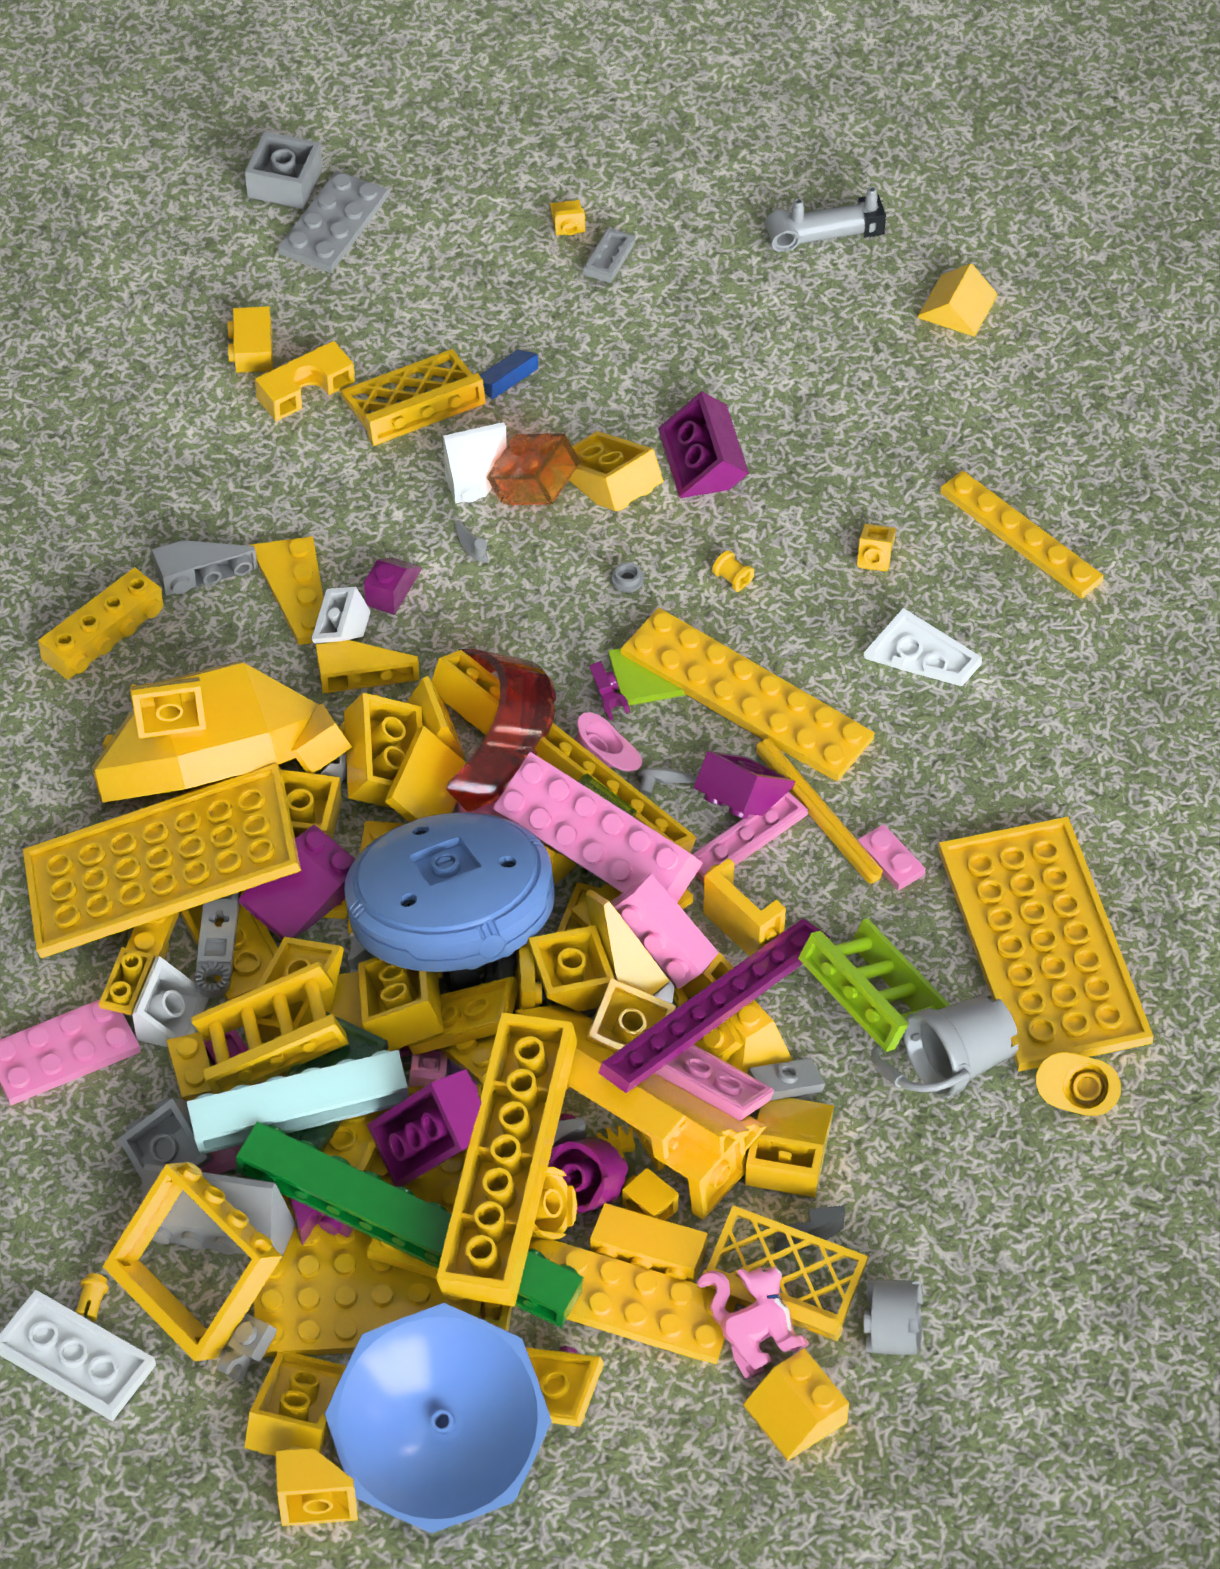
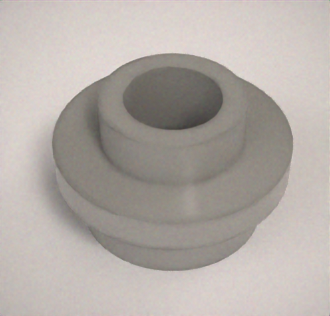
(627, 570)

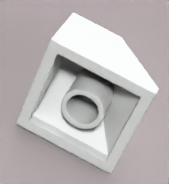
(470, 458)

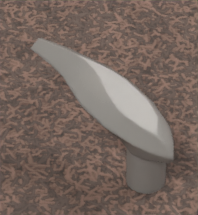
(472, 545)
(662, 775)

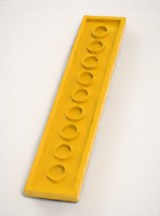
(618, 1298)

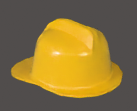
(1078, 1084)

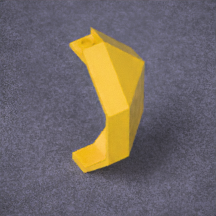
(248, 727)

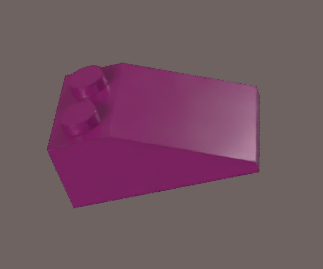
(303, 898)

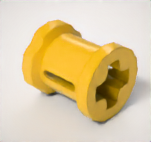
(733, 570)

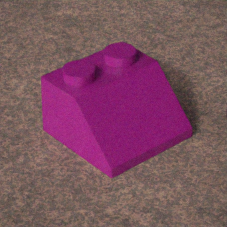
(740, 784)

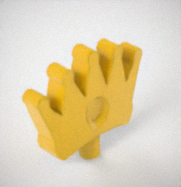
(622, 1142)

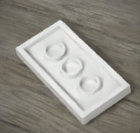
(74, 1355)

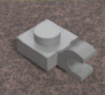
(249, 1342)

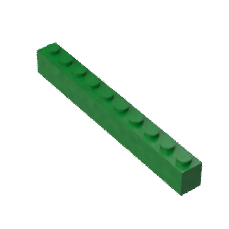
(388, 1213)

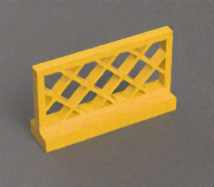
(418, 408)
(802, 1313)

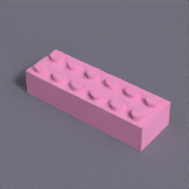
(593, 830)

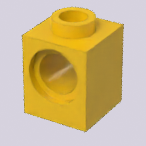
(649, 1196)

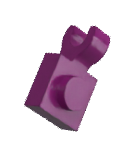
(607, 685)

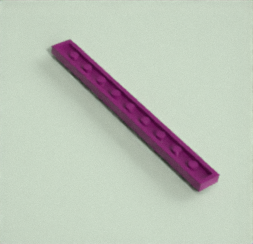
(707, 1009)

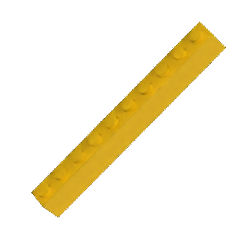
(476, 697)

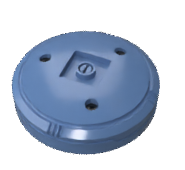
(450, 892)

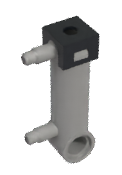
(790, 229)

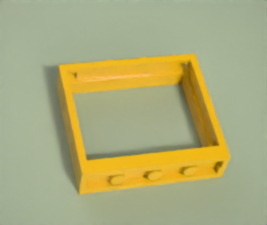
(154, 1297)

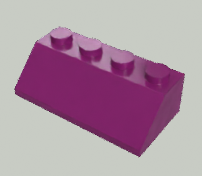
(427, 1127)

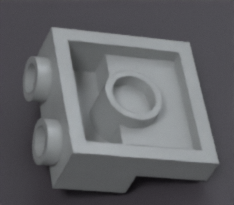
(163, 1137)

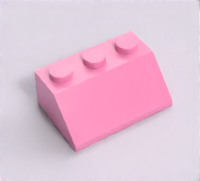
(665, 931)

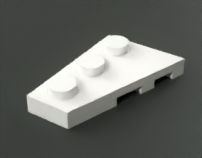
(922, 650)

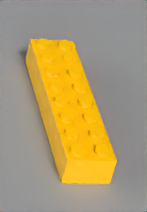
(507, 1159)

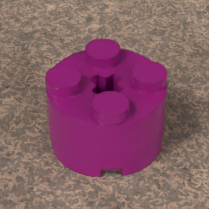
(592, 1169)

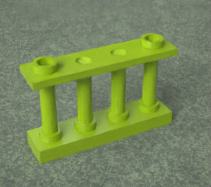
(857, 994)

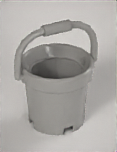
(953, 1045)

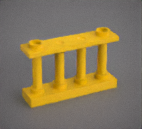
(279, 1054)

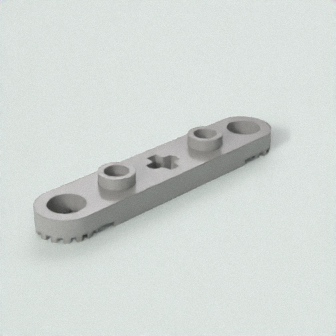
(217, 945)

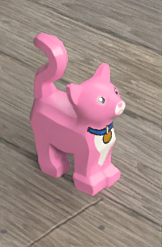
(755, 1323)

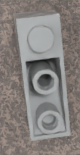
(195, 563)

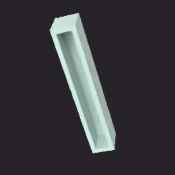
(299, 1100)

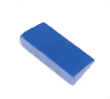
(509, 372)

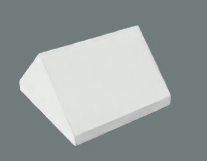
(166, 1005)

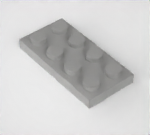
(333, 221)

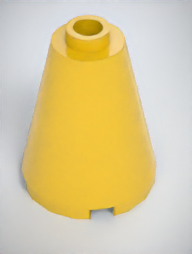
(556, 1207)

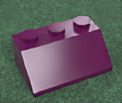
(703, 447)

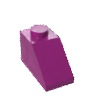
(389, 583)

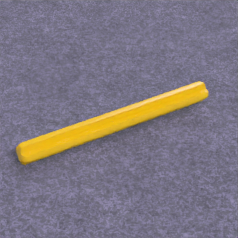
(821, 813)

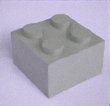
(284, 170)

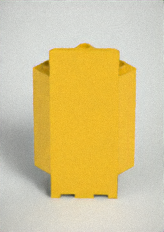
(682, 1128)

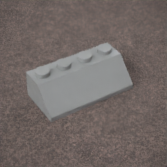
(192, 1227)

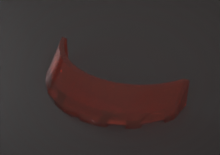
(520, 722)

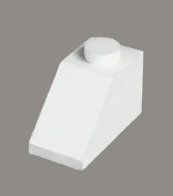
(341, 616)

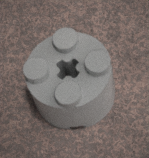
(894, 1317)

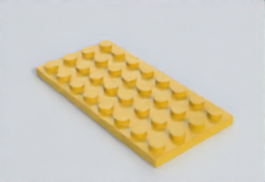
(160, 860)
(1045, 941)

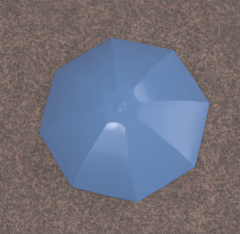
(438, 1417)

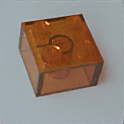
(533, 469)

